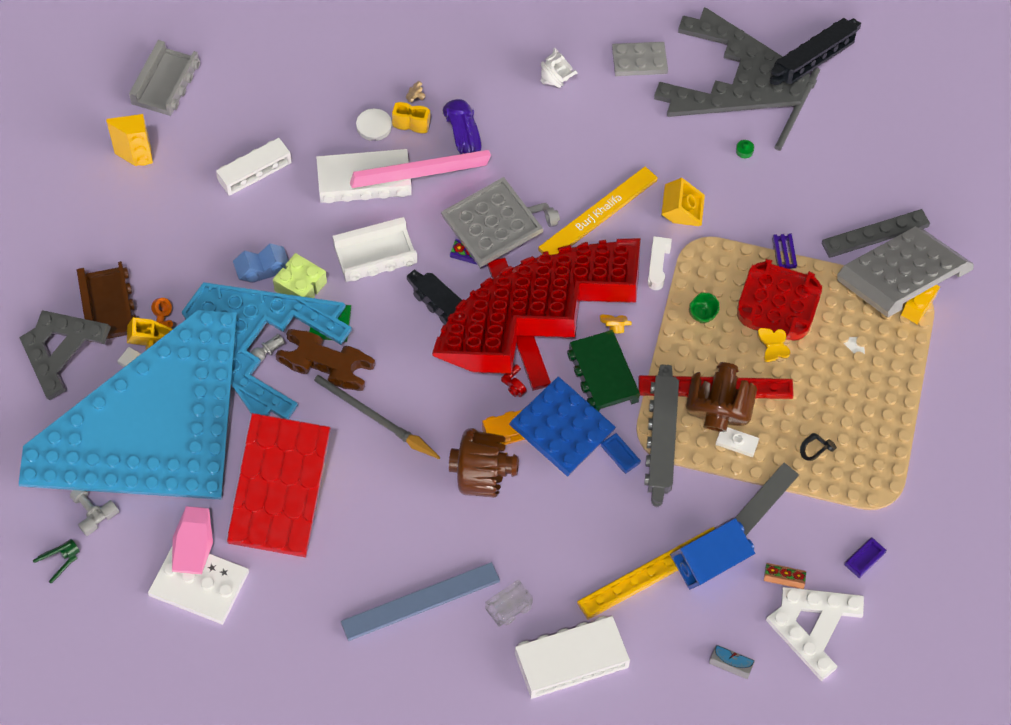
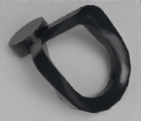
(829, 444)

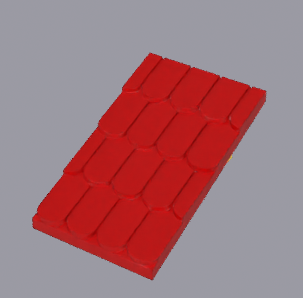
(278, 485)

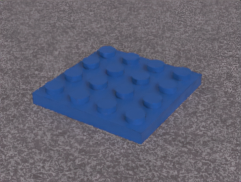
(562, 426)

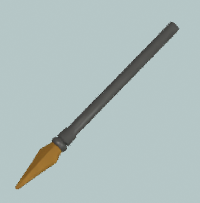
(413, 441)

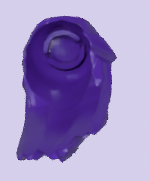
(464, 127)

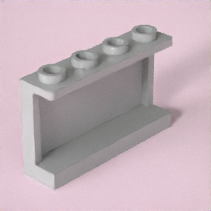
(163, 79)

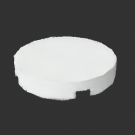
(374, 124)

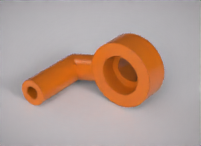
(166, 308)

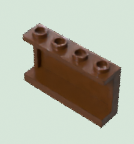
(107, 298)

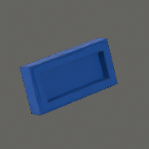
(620, 453)

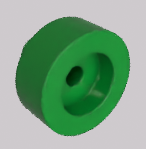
(745, 149)

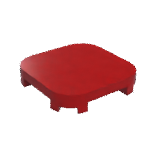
(779, 300)

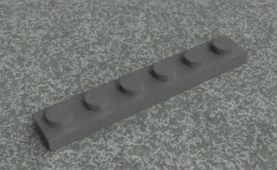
(874, 233)

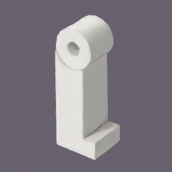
(656, 275)

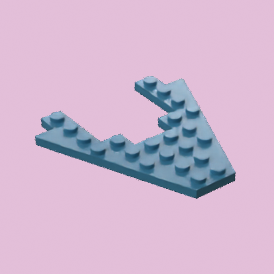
(253, 311)

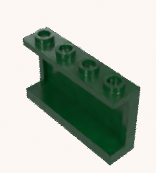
(603, 370)

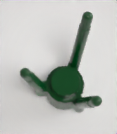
(66, 550)

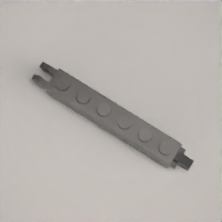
(662, 435)

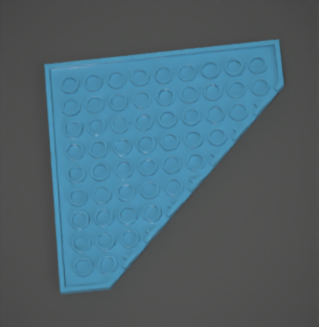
(149, 425)

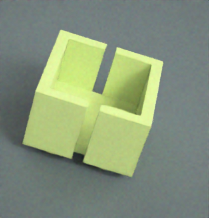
(298, 278)

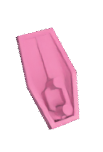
(192, 541)

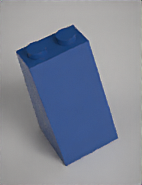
(713, 553)

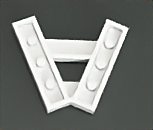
(812, 647)

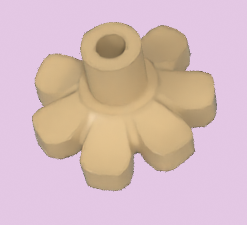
(415, 92)

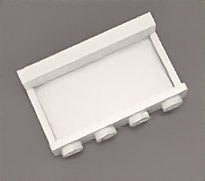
(374, 249)

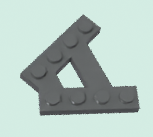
(76, 332)

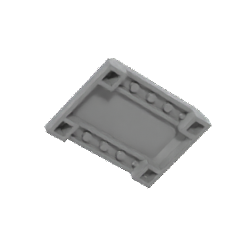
(902, 270)

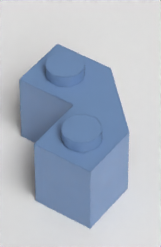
(260, 266)

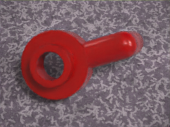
(516, 387)

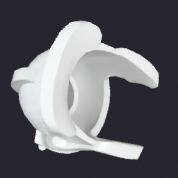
(556, 69)

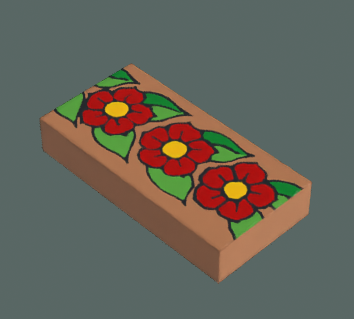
(785, 576)

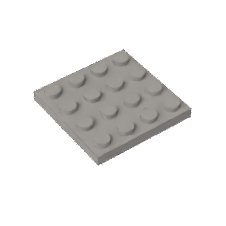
(492, 222)

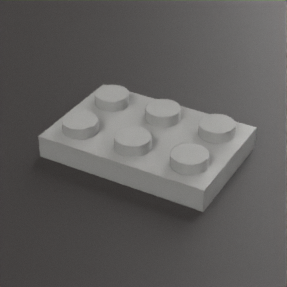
(639, 58)

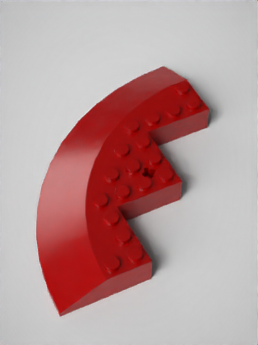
(536, 300)

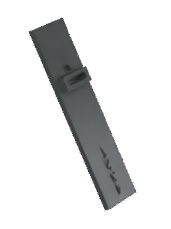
(766, 497)

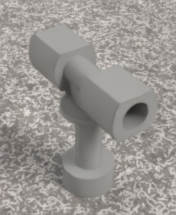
(95, 513)

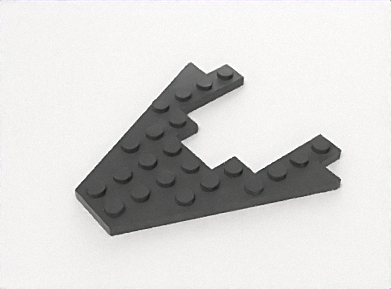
(751, 83)

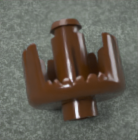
(724, 403)
(481, 464)

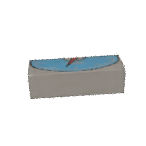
(731, 661)

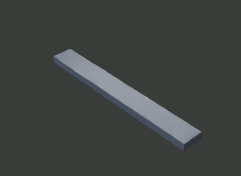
(420, 601)

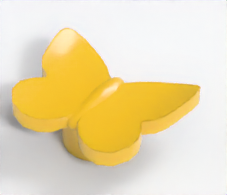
(615, 323)
(774, 344)

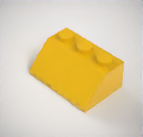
(130, 139)

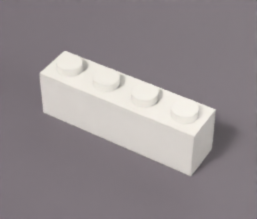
(253, 166)

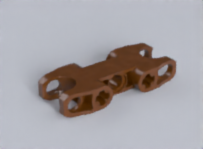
(321, 358)

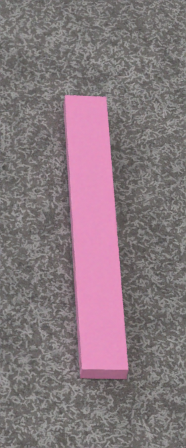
(419, 168)

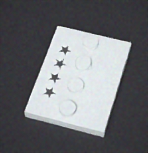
(205, 594)

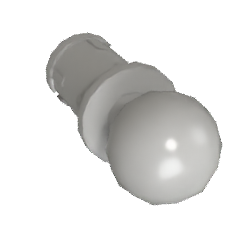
(268, 347)

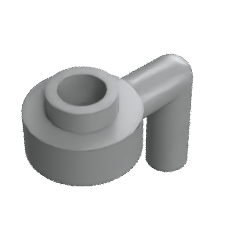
(551, 215)

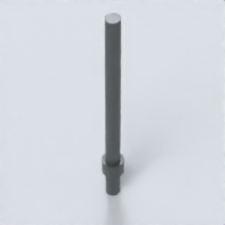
(810, 85)

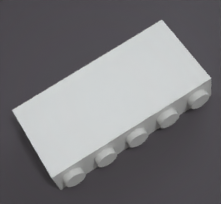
(337, 170)
(571, 656)

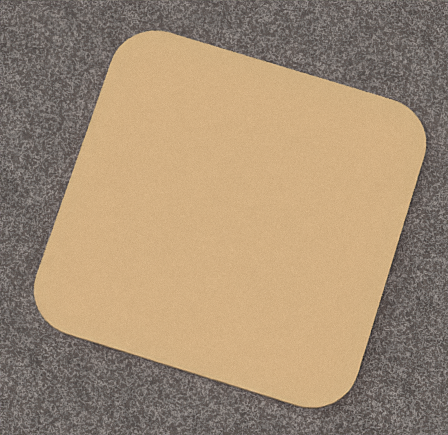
(851, 398)

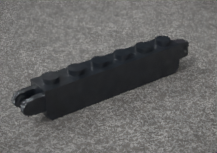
(815, 51)
(434, 294)

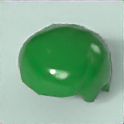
(704, 307)

